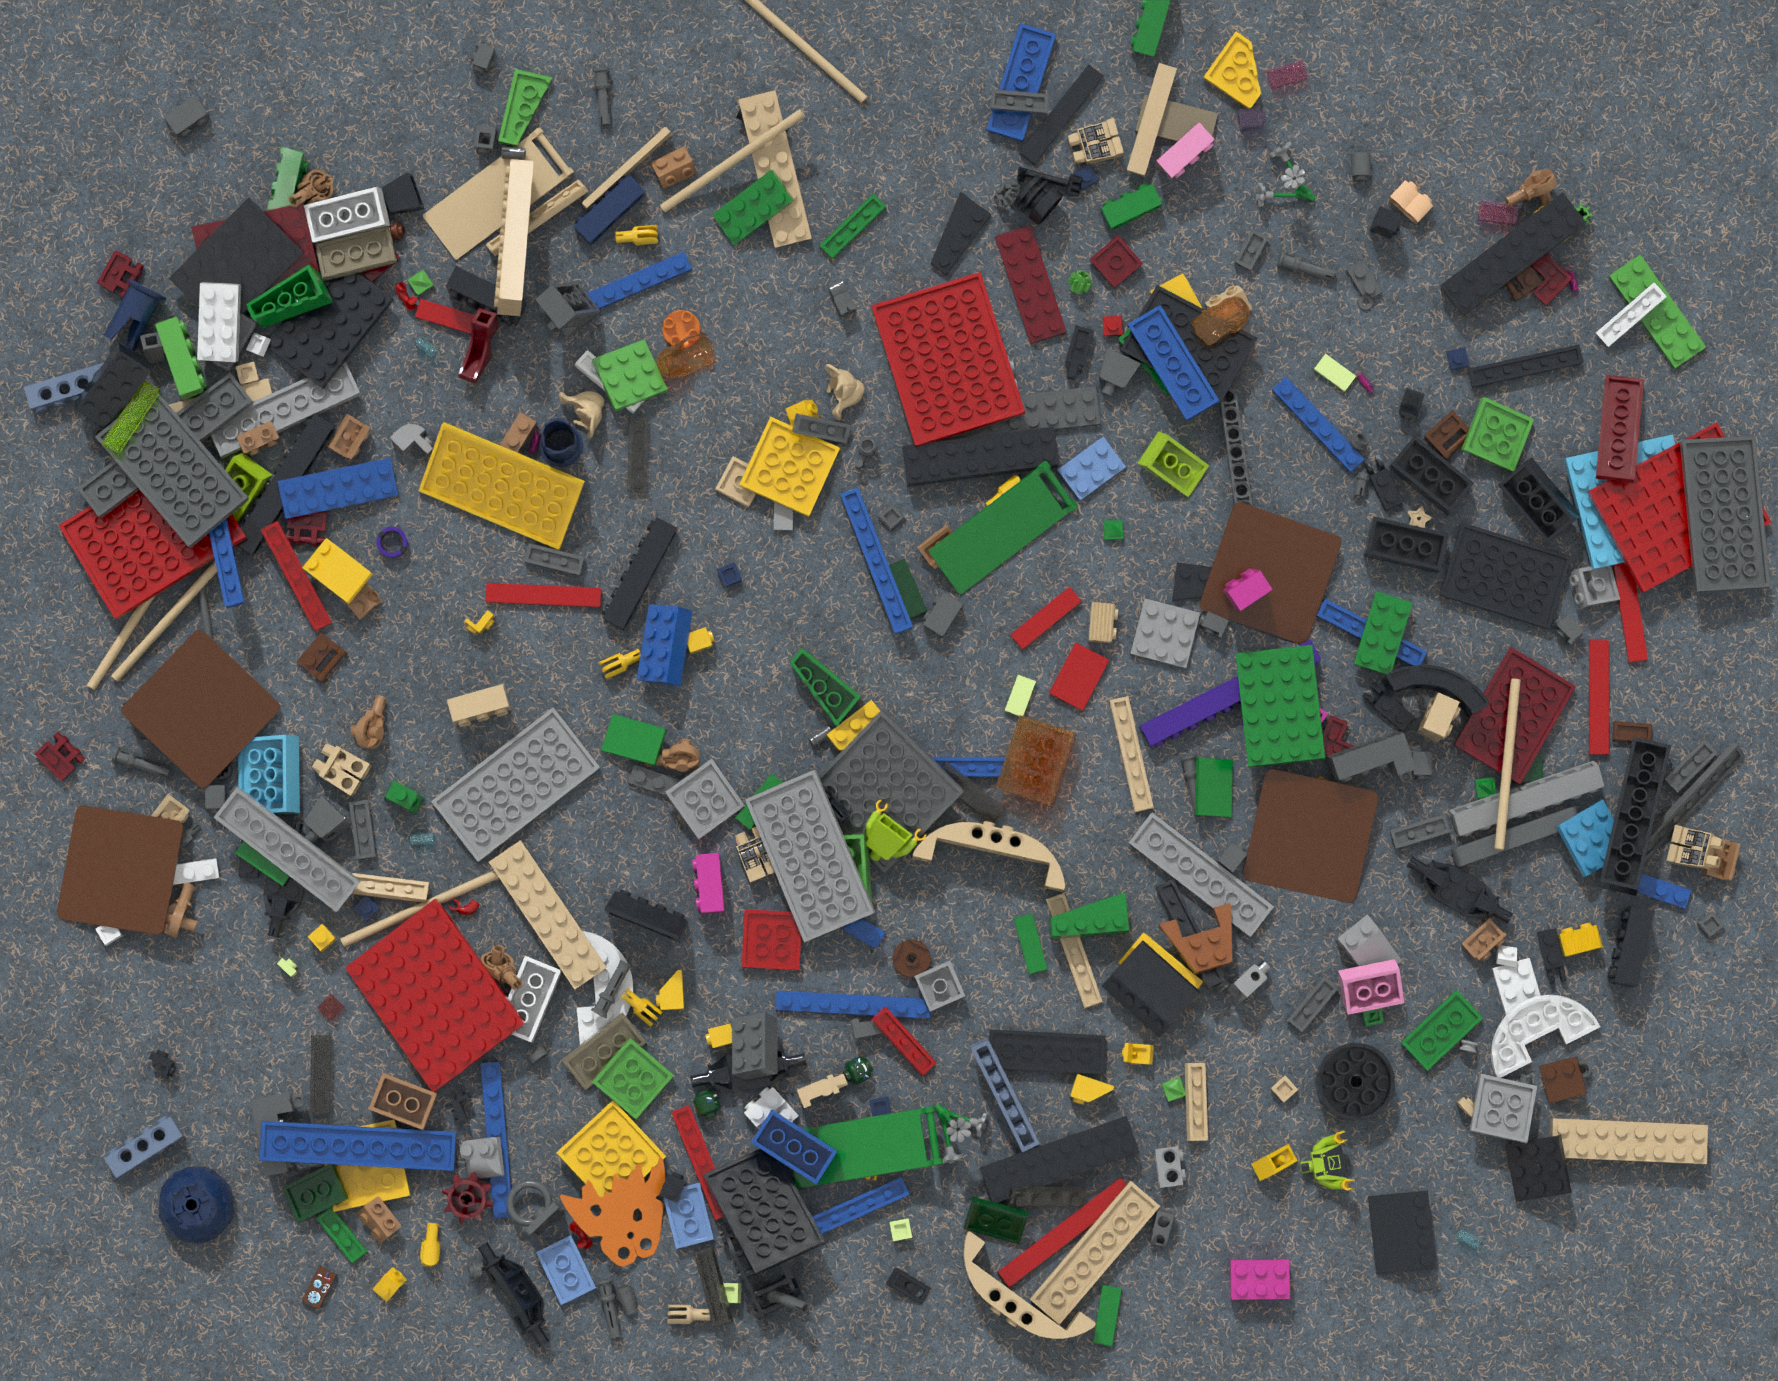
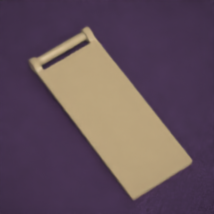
(476, 207)

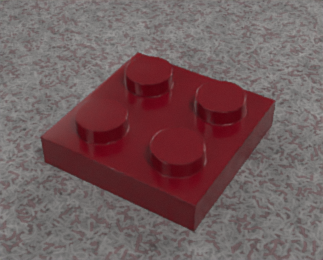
(1116, 261)

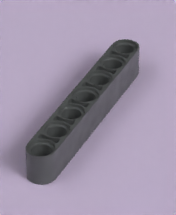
(1231, 444)
(1514, 837)

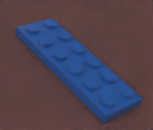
(1022, 74)
(1173, 363)
(337, 488)

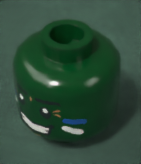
(857, 1070)
(707, 1104)

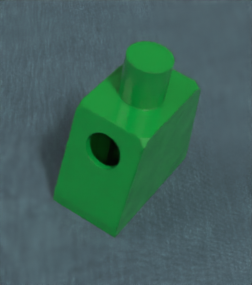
(404, 797)

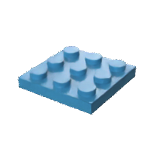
(1588, 837)

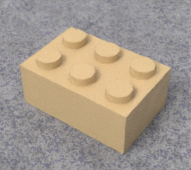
(479, 705)
(1438, 717)

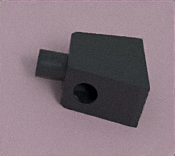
(402, 195)

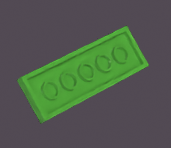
(1664, 322)

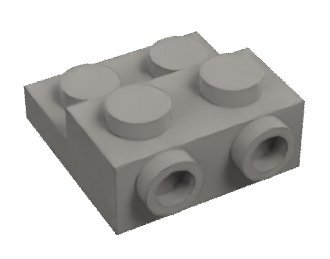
(1594, 586)

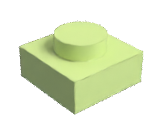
(288, 966)
(900, 1229)
(733, 1292)

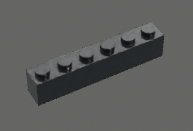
(639, 574)

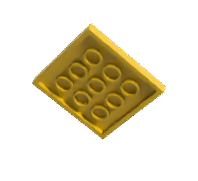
(789, 467)
(609, 1147)
(367, 1183)

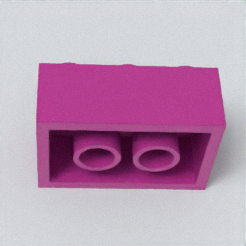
(1246, 589)
(709, 884)
(1259, 1279)

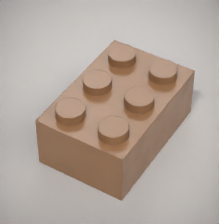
(403, 1101)

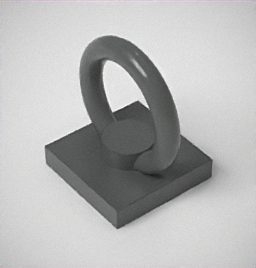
(543, 1217)

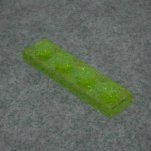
(130, 417)

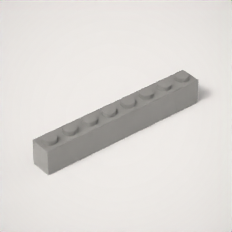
(1528, 798)

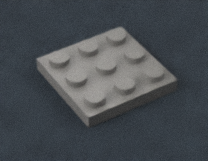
(1165, 633)
(704, 799)
(1503, 1108)

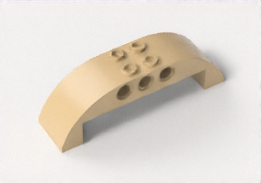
(1028, 850)
(1039, 1323)

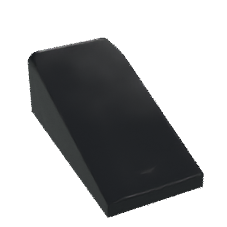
(907, 1285)

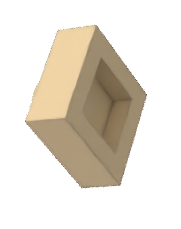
(247, 373)
(1284, 1089)
(1466, 1105)

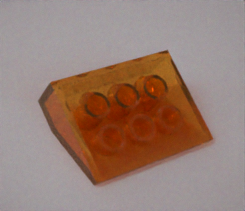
(1036, 761)

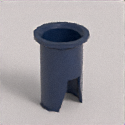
(138, 304)
(564, 457)

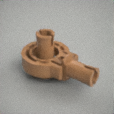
(1537, 184)
(313, 188)
(371, 725)
(679, 757)
(177, 911)
(504, 973)

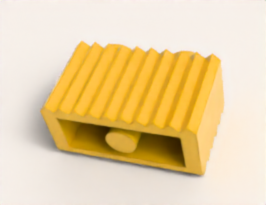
(1579, 940)

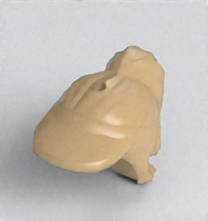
(846, 389)
(587, 407)

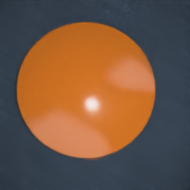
(679, 326)

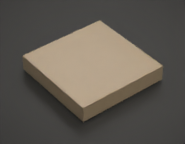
(730, 483)

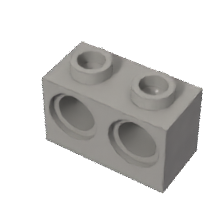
(1164, 1167)

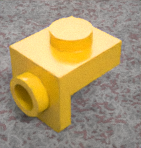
(805, 407)
(484, 623)
(1138, 1053)
(389, 1284)

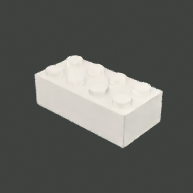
(347, 215)
(219, 322)
(534, 995)

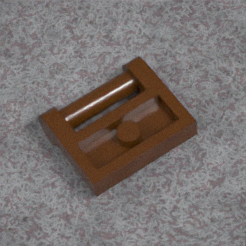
(1528, 281)
(1444, 431)
(317, 653)

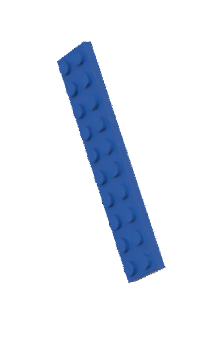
(357, 1146)

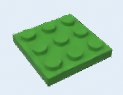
(629, 375)
(1497, 434)
(632, 1078)

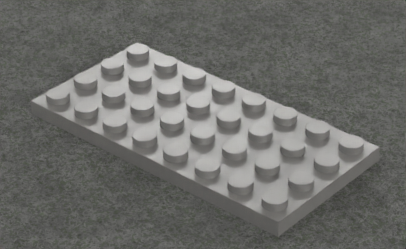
(515, 784)
(810, 855)

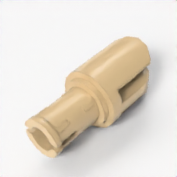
(691, 1314)

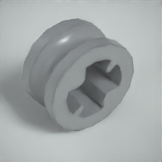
(1468, 1046)

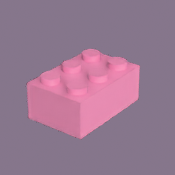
(1185, 151)
(1371, 986)

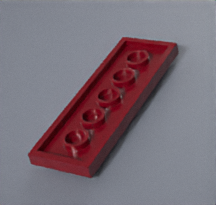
(1030, 284)
(1619, 428)

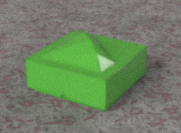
(420, 282)
(1173, 1089)

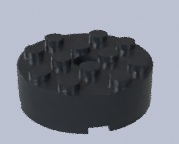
(1335, 1077)

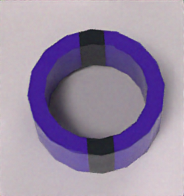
(387, 530)

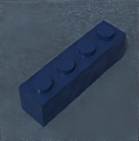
(609, 210)

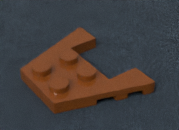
(1205, 949)

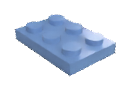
(1091, 468)
(689, 1217)
(566, 1270)

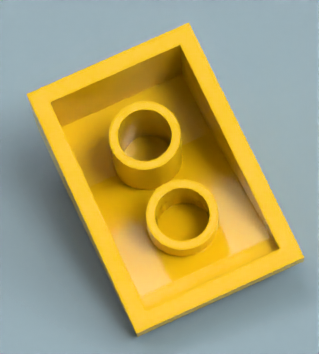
(337, 571)

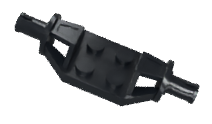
(1459, 890)
(278, 896)
(737, 1084)
(519, 1291)

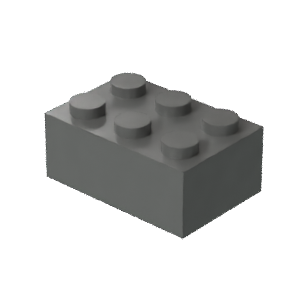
(754, 1046)

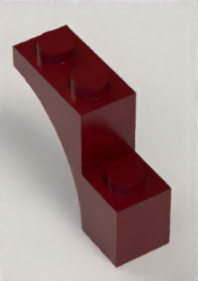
(479, 351)

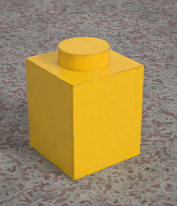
(700, 640)
(322, 938)
(719, 1036)

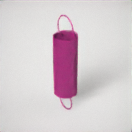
(1573, 284)
(1364, 382)
(534, 443)

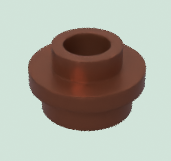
(397, 231)

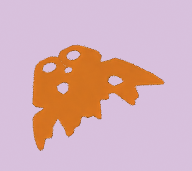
(617, 1213)

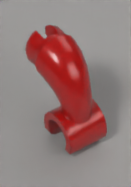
(401, 292)
(466, 910)
(585, 1241)

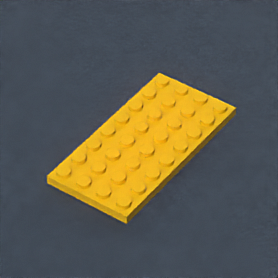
(501, 486)

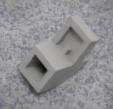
(409, 435)

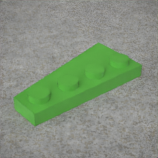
(523, 100)

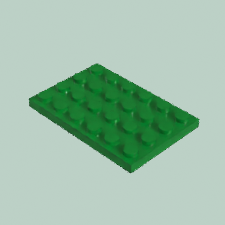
(1280, 706)

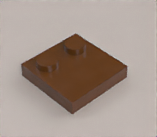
(1563, 1079)

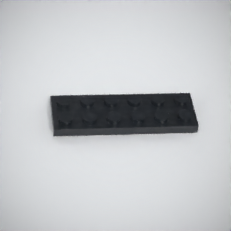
(1049, 1051)

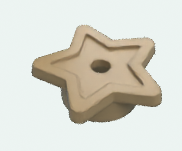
(1419, 513)

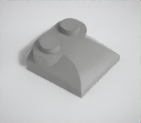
(940, 986)
(483, 1157)

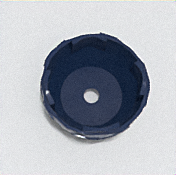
(213, 1207)

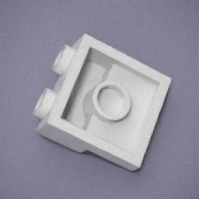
(769, 1100)

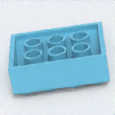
(271, 772)

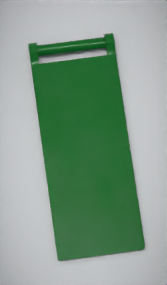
(1001, 529)
(876, 1146)

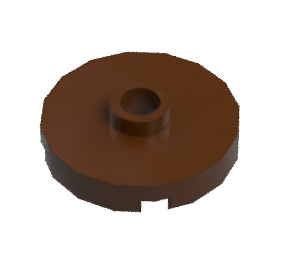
(909, 948)

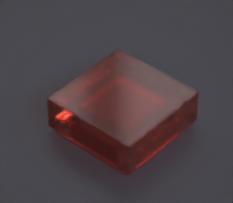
(331, 1007)

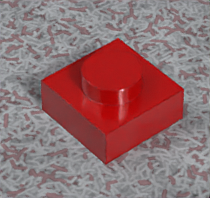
(1112, 326)

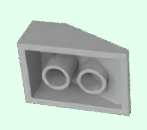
(1366, 943)

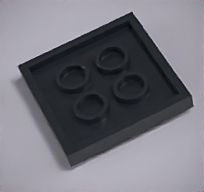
(1538, 1168)

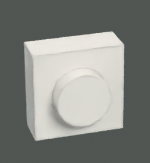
(258, 344)
(108, 934)
(1506, 955)

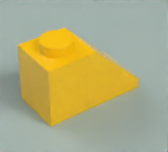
(671, 994)
(1088, 1089)
(1274, 1162)

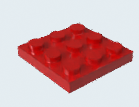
(770, 940)

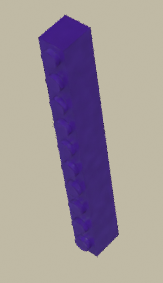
(1198, 709)

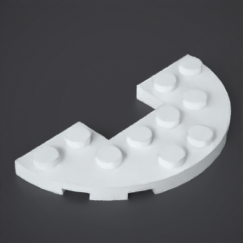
(588, 1021)
(1531, 1021)

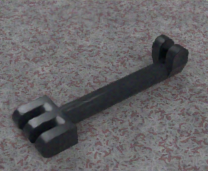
(1070, 184)

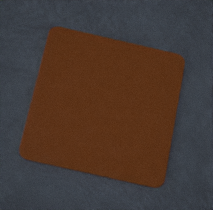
(1292, 560)
(200, 708)
(1310, 835)
(120, 870)

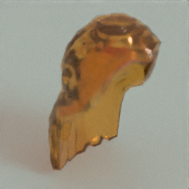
(1221, 319)
(686, 356)

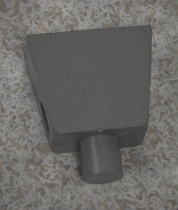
(1116, 372)
(325, 821)

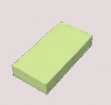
(1334, 372)
(1020, 695)

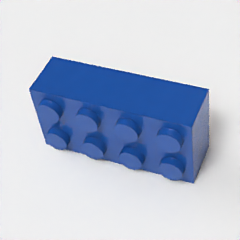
(664, 645)
(794, 1146)

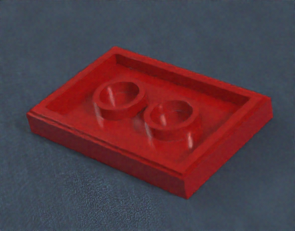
(1078, 676)

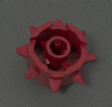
(458, 1203)

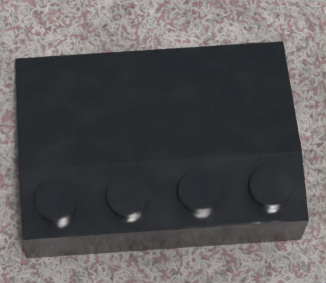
(645, 915)
(1151, 988)
(1402, 1232)

